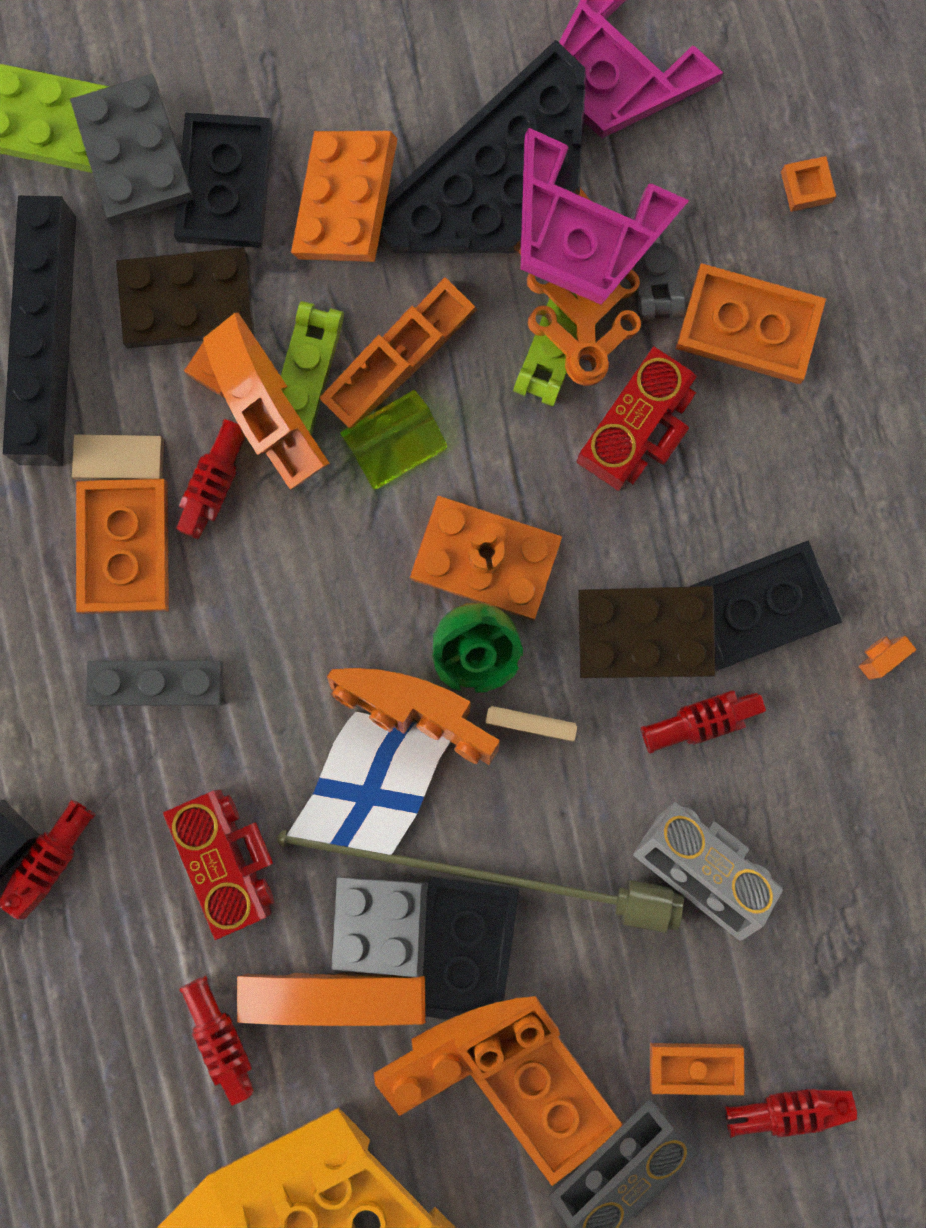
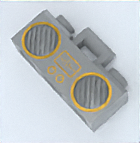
(709, 870)

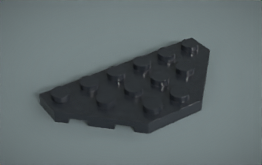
(473, 185)

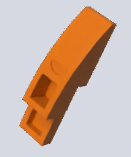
(259, 405)
(400, 699)
(466, 1044)

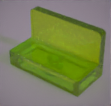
(394, 439)

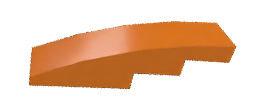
(398, 354)
(331, 999)

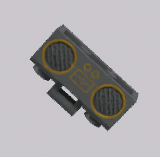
(624, 1172)

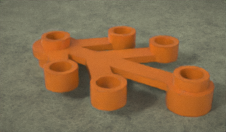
(585, 316)

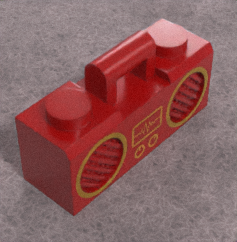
(623, 434)
(221, 880)

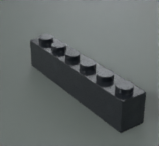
(39, 331)

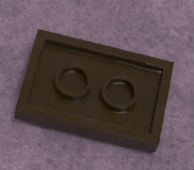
(182, 295)
(647, 632)

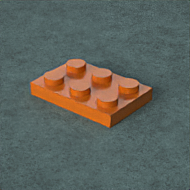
(344, 195)
(750, 323)
(122, 546)
(551, 1108)

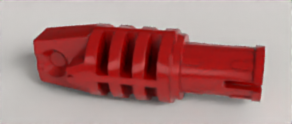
(211, 481)
(703, 720)
(45, 862)
(218, 1042)
(794, 1113)

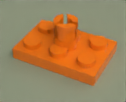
(485, 558)

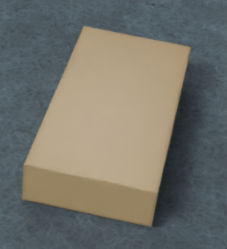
(117, 457)
(531, 724)

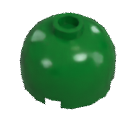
(476, 648)

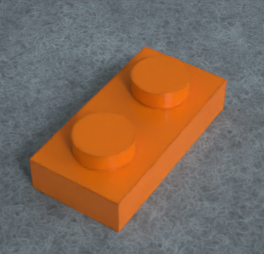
(696, 1069)

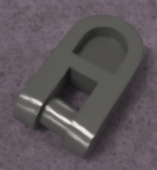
(659, 271)

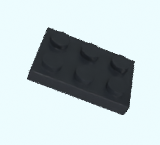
(228, 178)
(769, 604)
(466, 944)

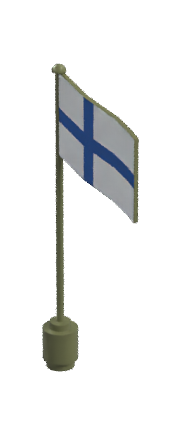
(375, 792)

